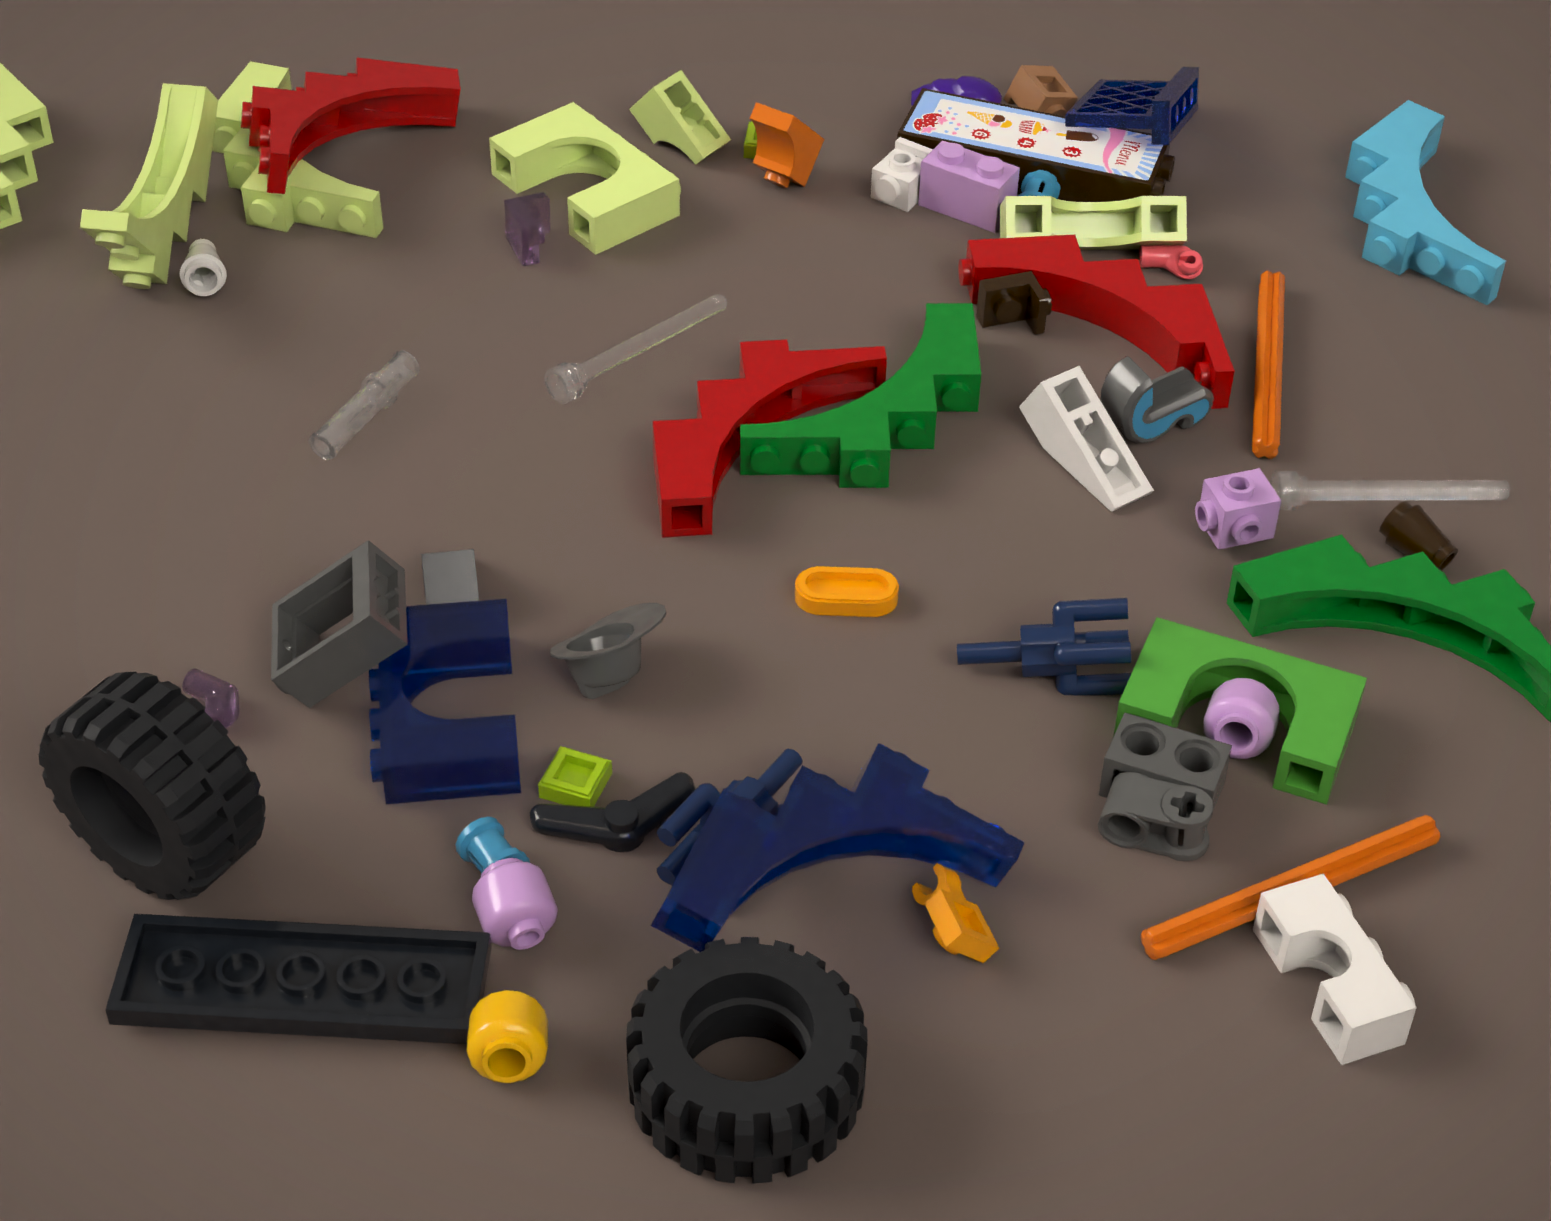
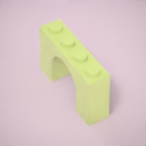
(570, 141)

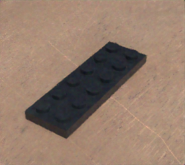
(299, 978)

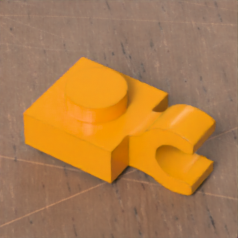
(956, 920)

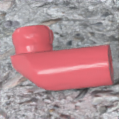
(1174, 258)

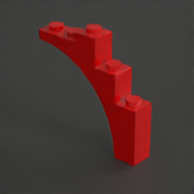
(329, 106)
(772, 387)

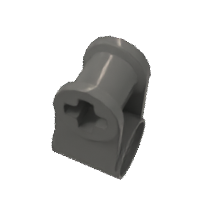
(1151, 814)

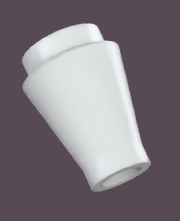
(203, 269)

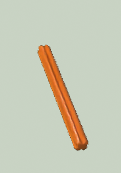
(1268, 365)
(1242, 905)

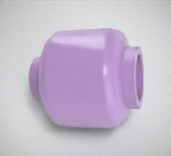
(1242, 715)
(514, 903)

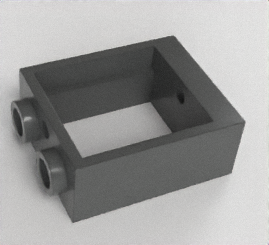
(358, 583)

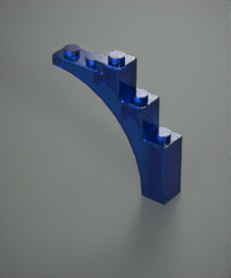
(821, 821)

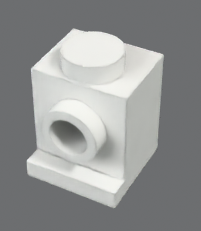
(897, 175)

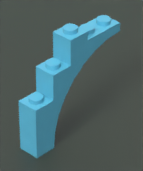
(1401, 218)

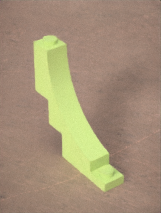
(22, 130)

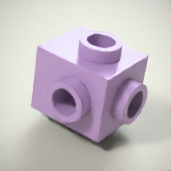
(1238, 508)

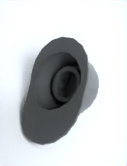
(609, 650)

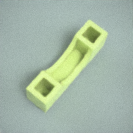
(1098, 224)

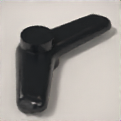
(622, 822)

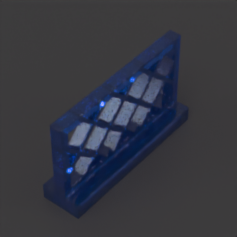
(1140, 105)

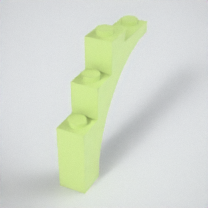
(309, 195)
(160, 202)

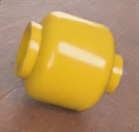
(507, 1036)

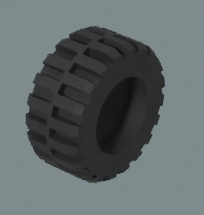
(152, 785)
(751, 1124)

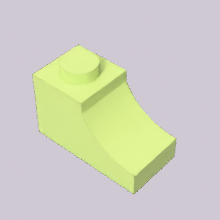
(680, 117)

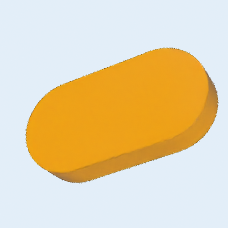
(846, 591)

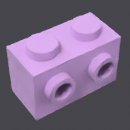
(966, 184)

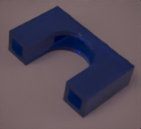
(436, 756)

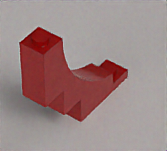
(1164, 321)

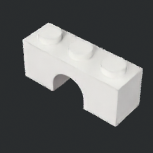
(1364, 1003)

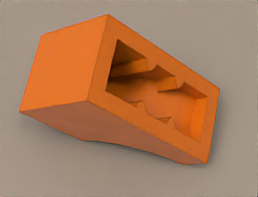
(784, 146)

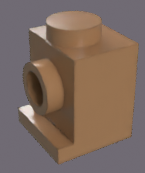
(1040, 90)

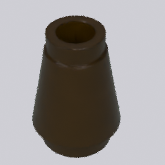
(1413, 531)

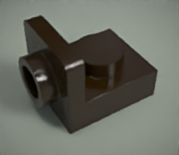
(1013, 300)

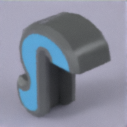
(1150, 408)

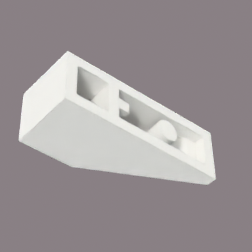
(1084, 439)

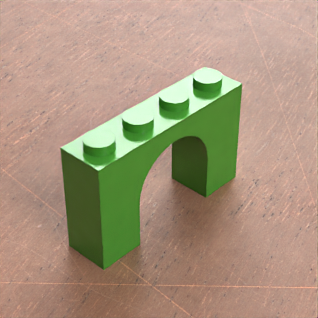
(1314, 700)

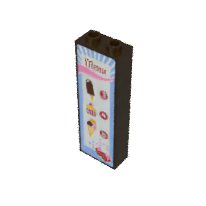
(1085, 160)

